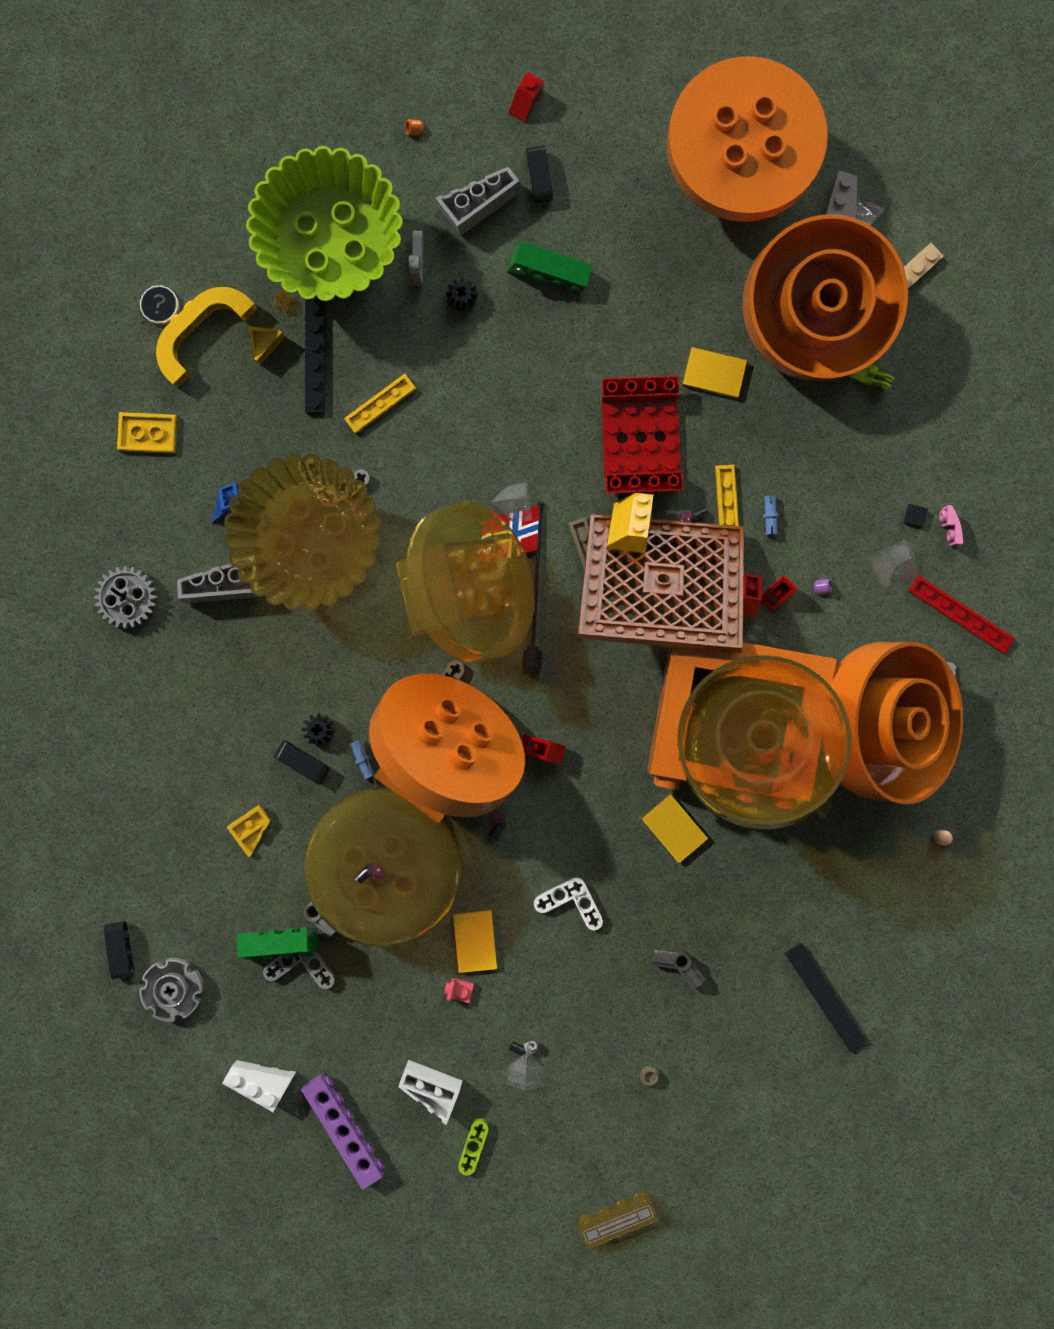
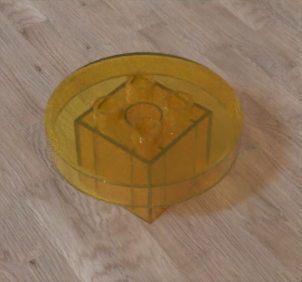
(467, 583)

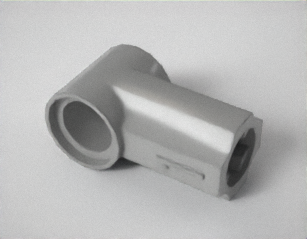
(318, 921)

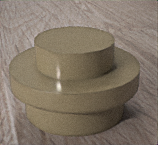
(649, 1075)

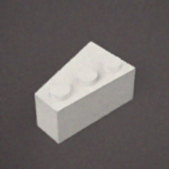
(259, 1083)
(431, 1088)

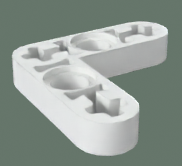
(576, 896)

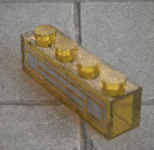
(617, 1220)

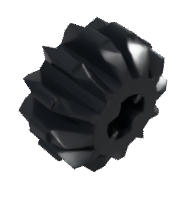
(455, 300)
(313, 724)

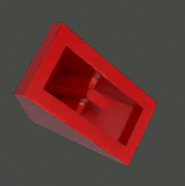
(778, 592)

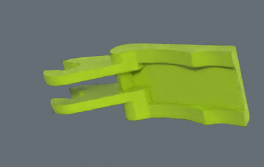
(868, 374)

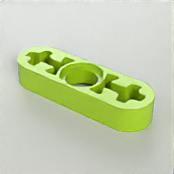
(463, 1159)

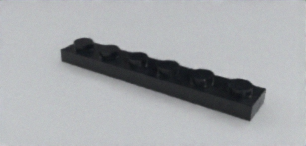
(314, 356)

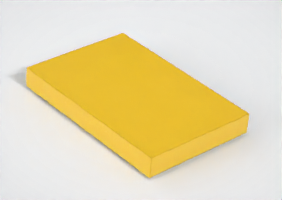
(714, 372)
(147, 433)
(674, 828)
(475, 941)

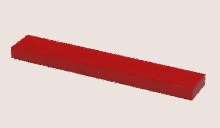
(961, 614)

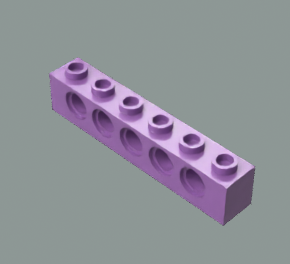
(363, 1174)

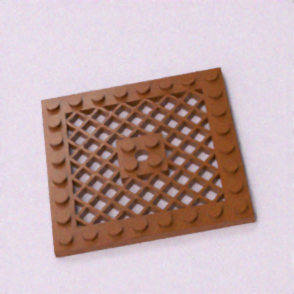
(724, 537)

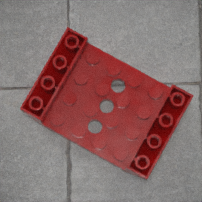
(643, 407)

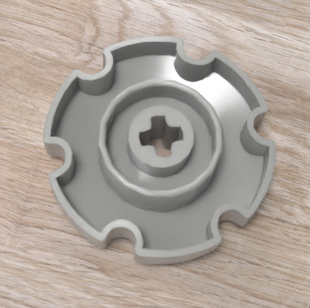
(166, 1003)

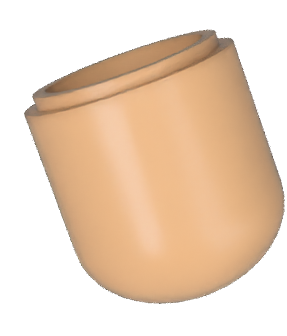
(943, 837)

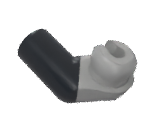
(530, 1047)

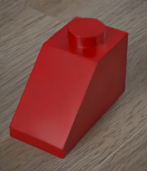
(526, 96)
(751, 594)
(543, 749)

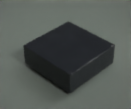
(915, 515)

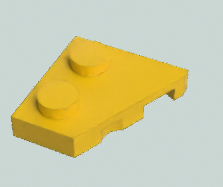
(249, 829)

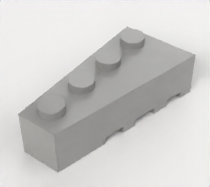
(213, 585)

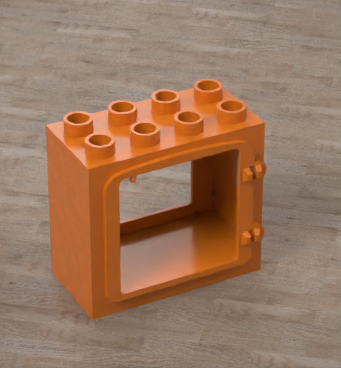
(676, 690)

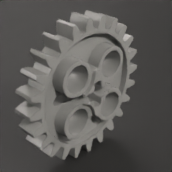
(134, 582)

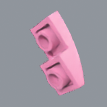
(950, 519)

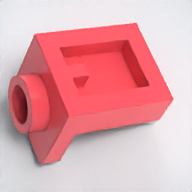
(459, 990)

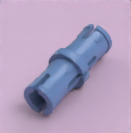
(770, 515)
(362, 759)

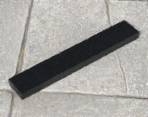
(825, 997)

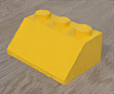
(631, 523)

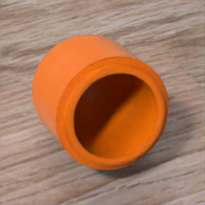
(415, 127)

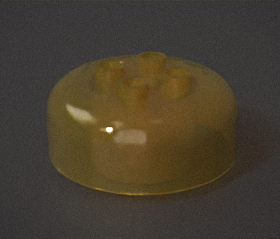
(764, 742)
(414, 849)

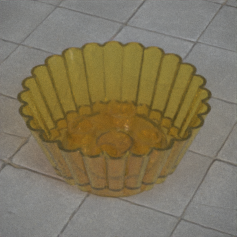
(302, 531)

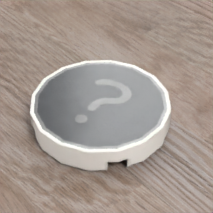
(159, 304)

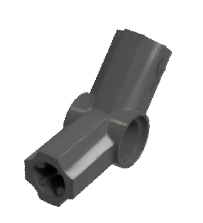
(669, 958)

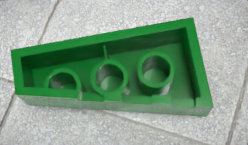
(548, 267)
(277, 942)

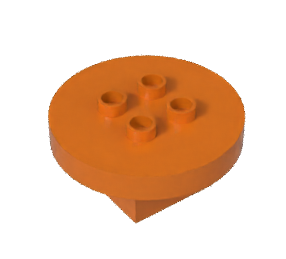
(746, 138)
(445, 746)

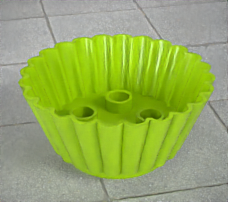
(324, 223)

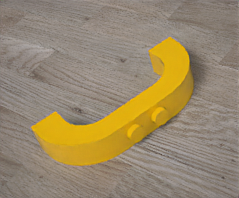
(188, 319)

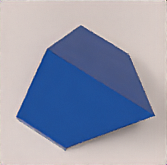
(222, 507)

